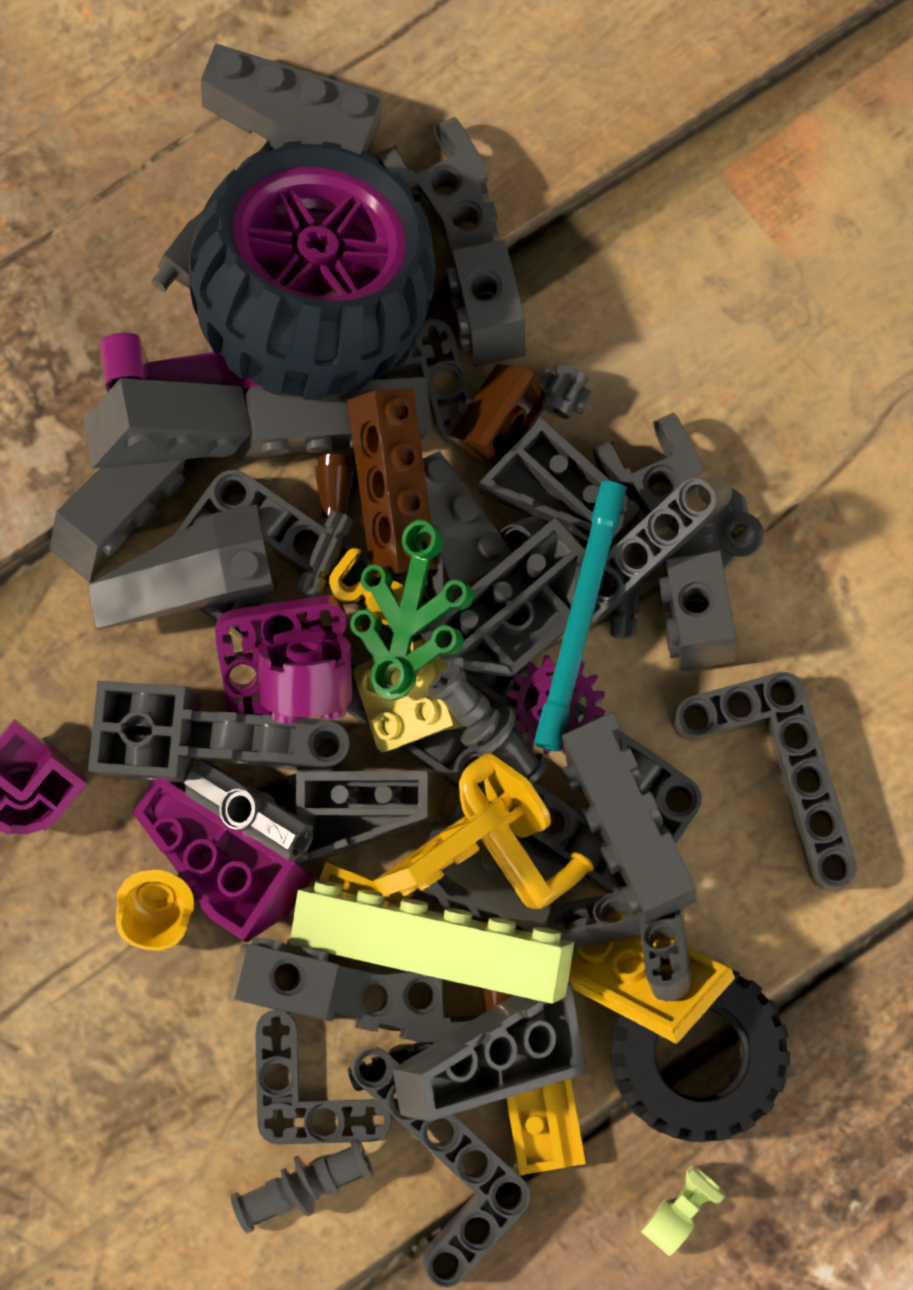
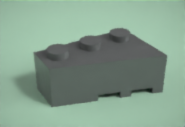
(552, 481)
(469, 538)
(364, 807)
(485, 891)

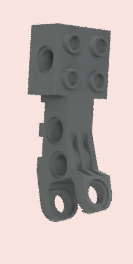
(481, 272)
(694, 573)
(160, 732)
(330, 989)

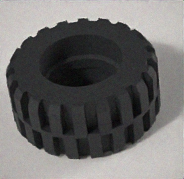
(717, 1115)

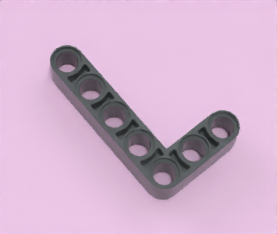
(651, 533)
(789, 761)
(451, 1153)

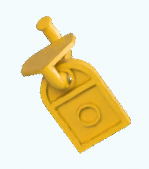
(510, 811)

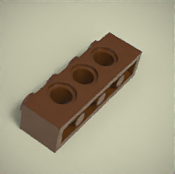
(389, 474)

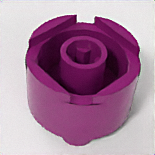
(305, 676)

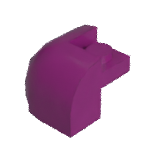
(34, 781)

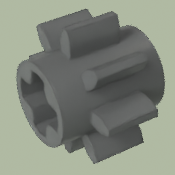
(564, 391)

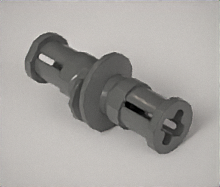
(486, 724)
(302, 1186)

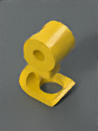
(354, 593)

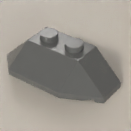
(517, 605)

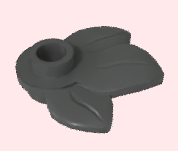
(724, 525)

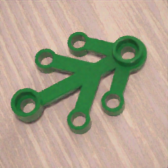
(408, 618)

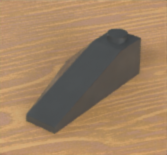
(196, 569)

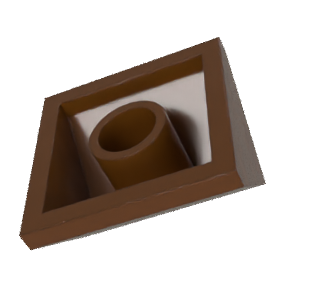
(499, 414)

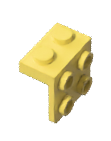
(407, 719)

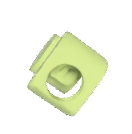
(673, 1220)

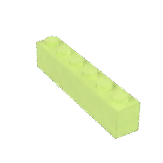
(433, 942)

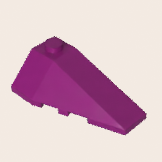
(227, 870)

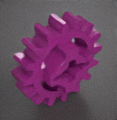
(541, 683)

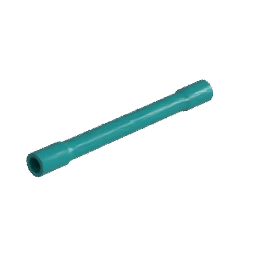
(557, 707)

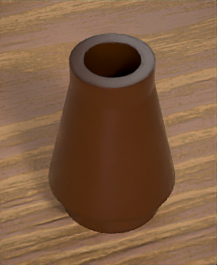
(335, 482)

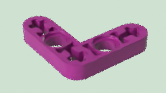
(254, 624)

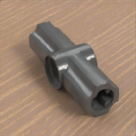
(268, 820)

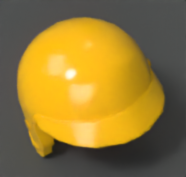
(153, 909)

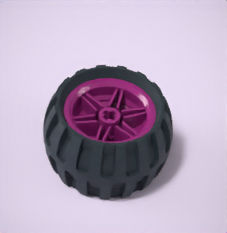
(323, 230)

